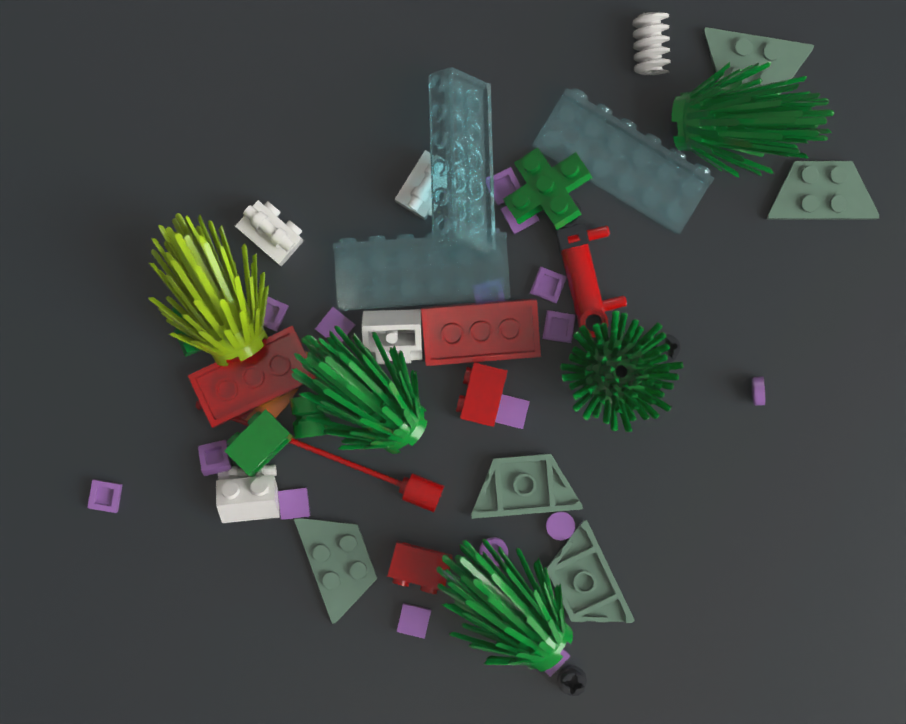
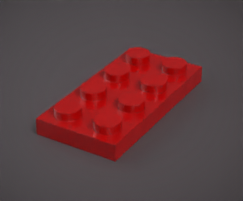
(481, 332)
(250, 383)

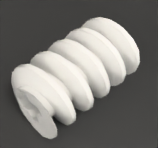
(650, 43)

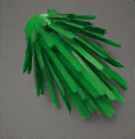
(747, 119)
(640, 376)
(384, 409)
(528, 623)

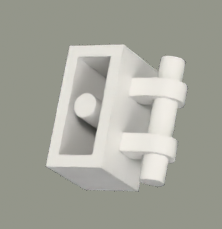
(416, 191)
(269, 232)
(393, 328)
(247, 497)

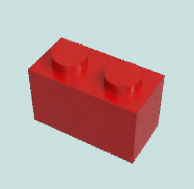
(482, 394)
(417, 566)

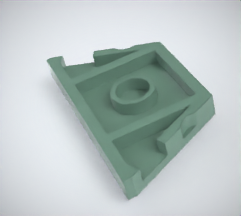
(748, 49)
(823, 193)
(524, 487)
(338, 562)
(587, 580)

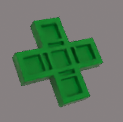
(547, 188)

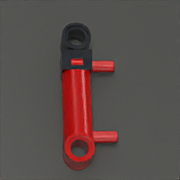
(580, 271)

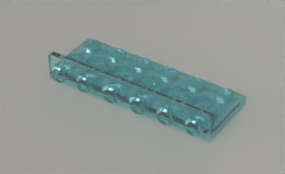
(461, 160)
(625, 160)
(418, 272)

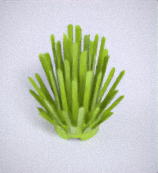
(211, 297)

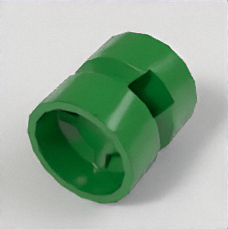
(301, 408)

